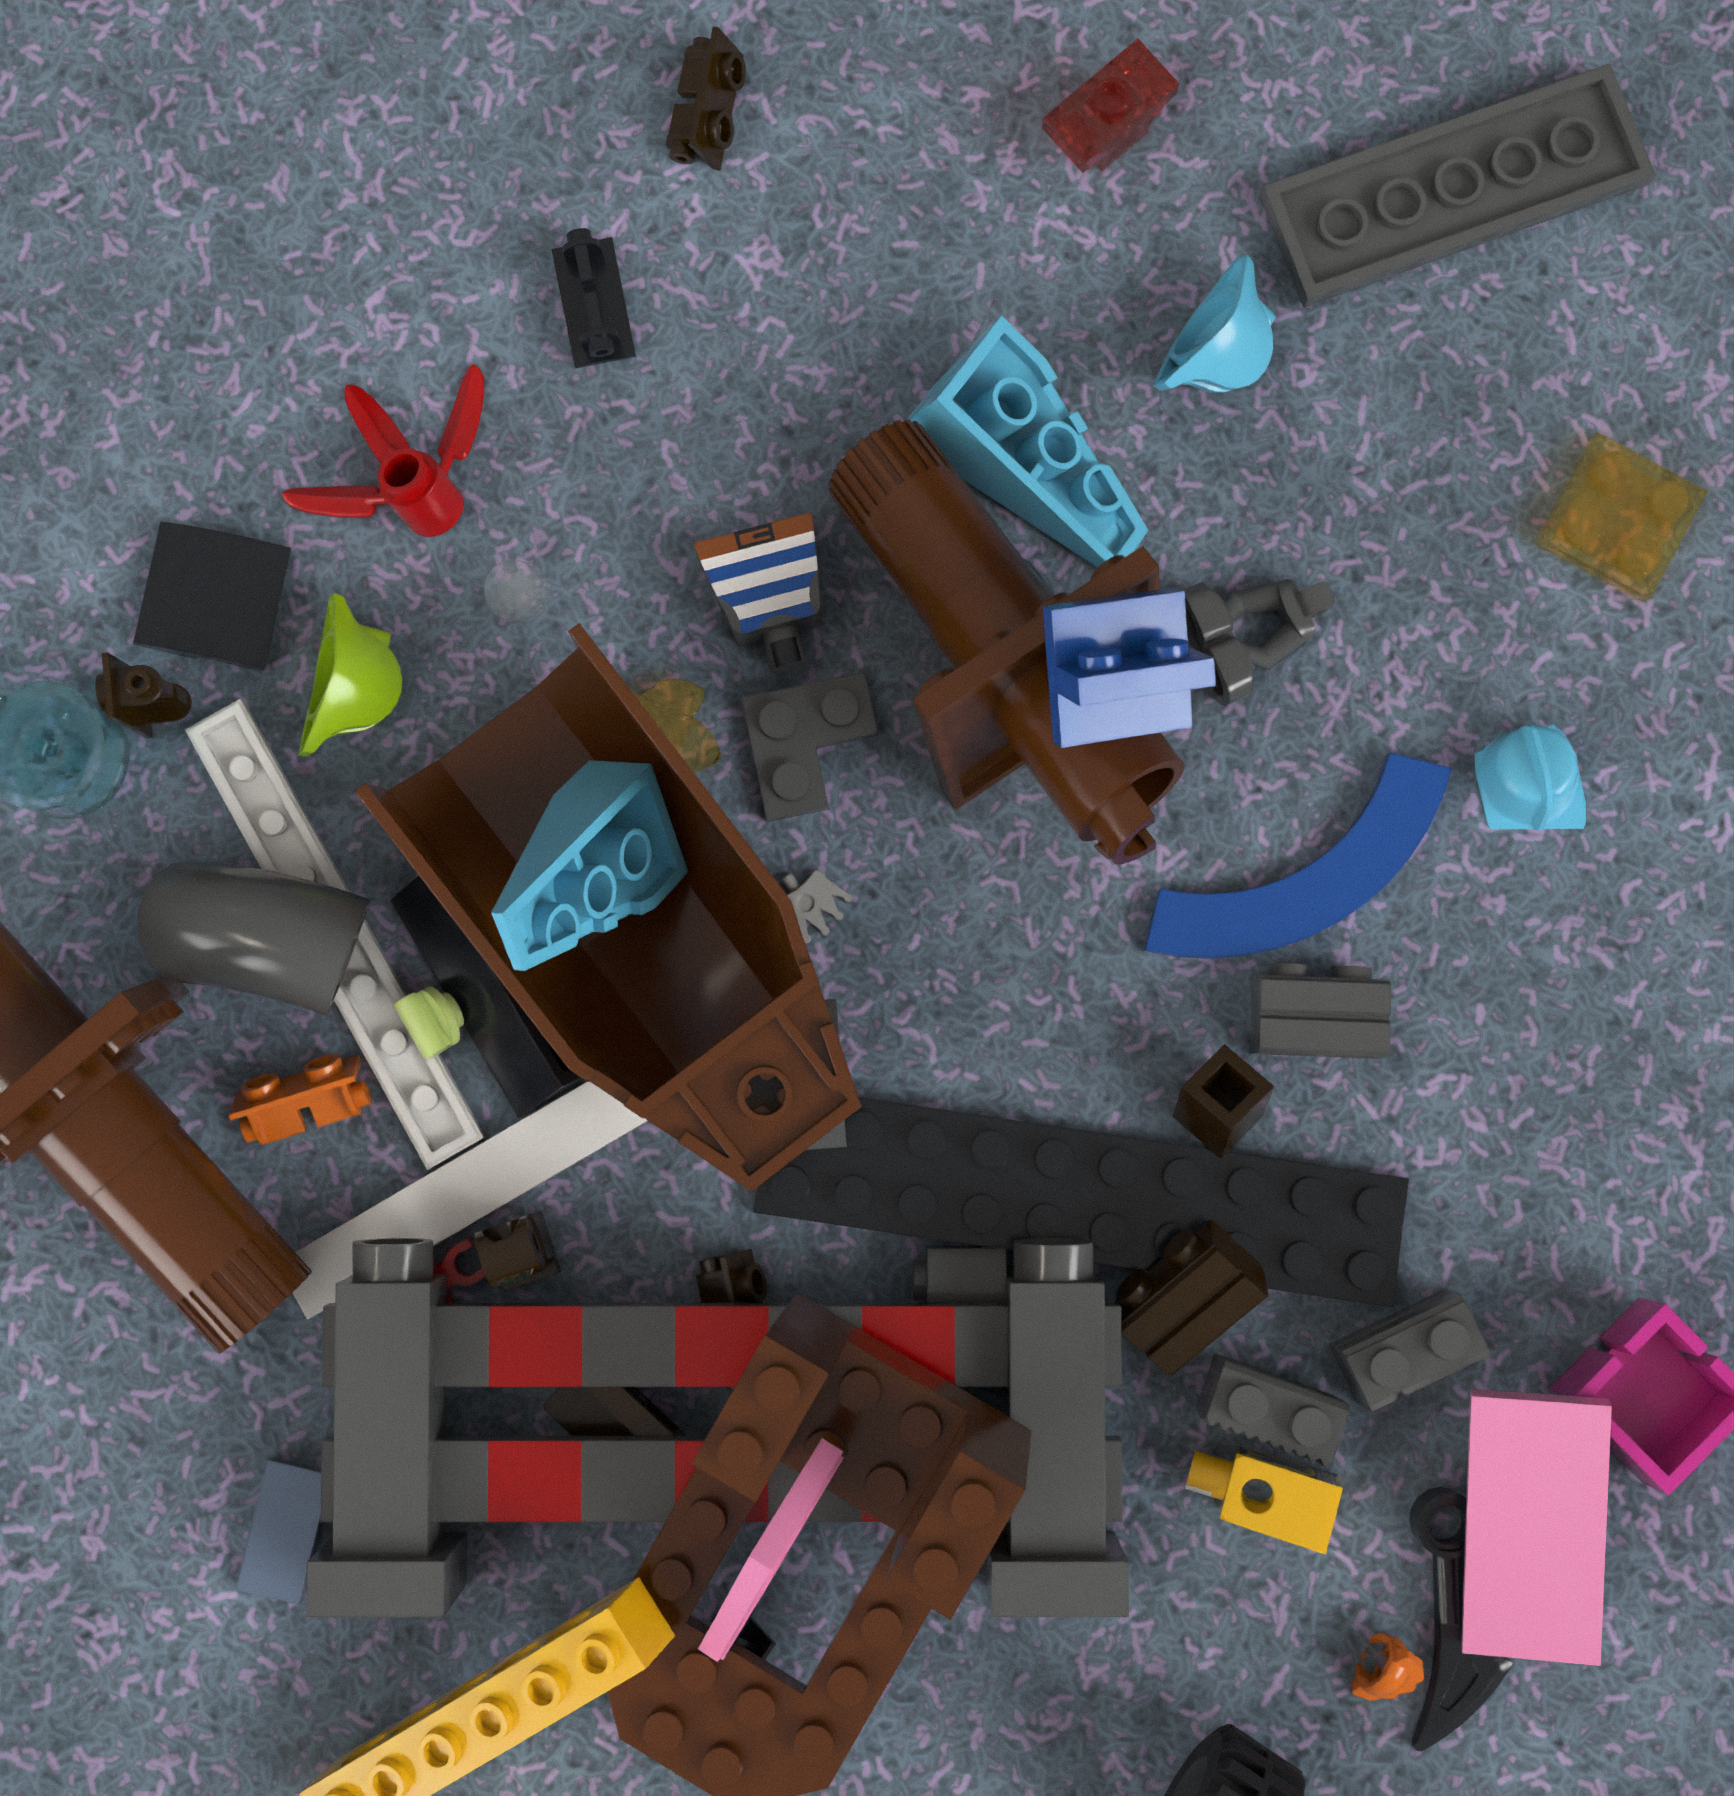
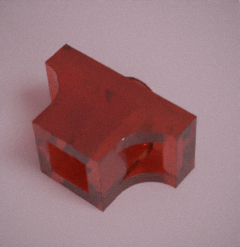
(1111, 108)

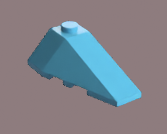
(1024, 449)
(590, 862)

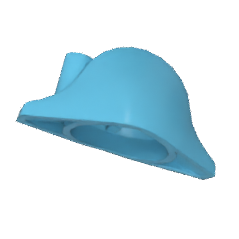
(1231, 337)

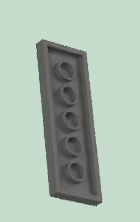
(1457, 185)

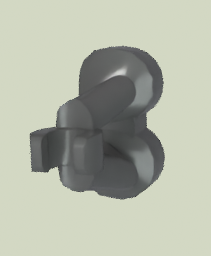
(1212, 621)

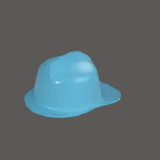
(1531, 780)

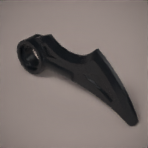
(1457, 1680)

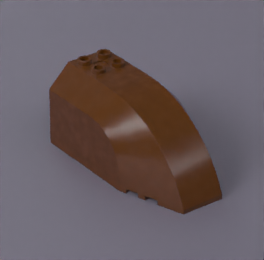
(679, 1013)

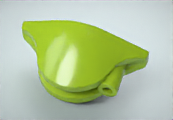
(353, 680)

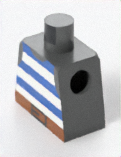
(767, 586)

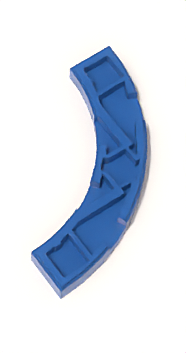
(1319, 893)

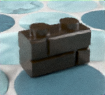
(1189, 1296)

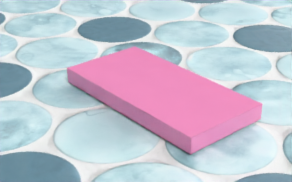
(1536, 1526)
(771, 1550)

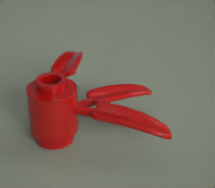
(407, 477)

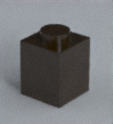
(1222, 1101)

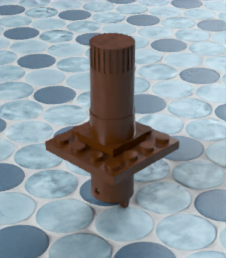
(990, 626)
(121, 1150)

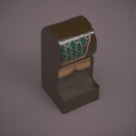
(517, 1252)

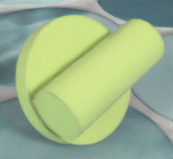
(431, 1020)

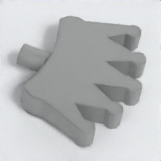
(813, 896)

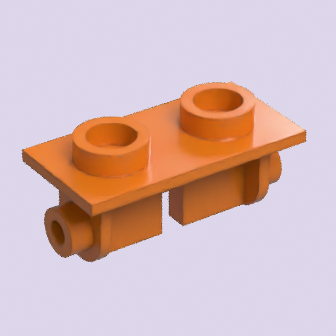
(275, 1103)

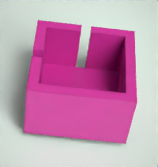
(1663, 1404)

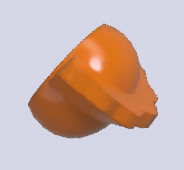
(1398, 1675)

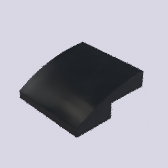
(212, 595)

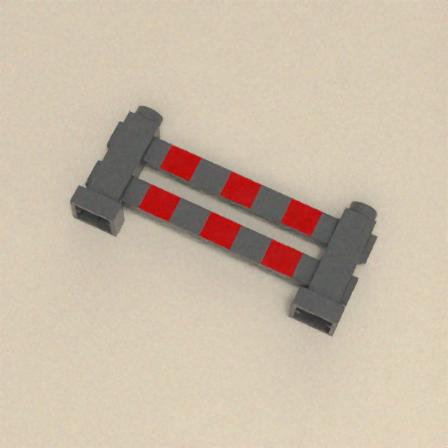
(399, 1478)

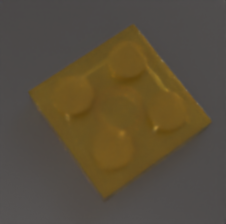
(1620, 517)

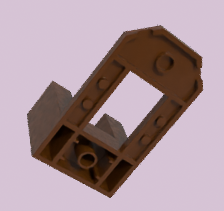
(913, 1458)

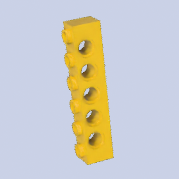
(506, 1701)

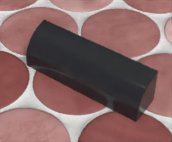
(501, 1030)

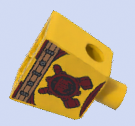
(1296, 1512)

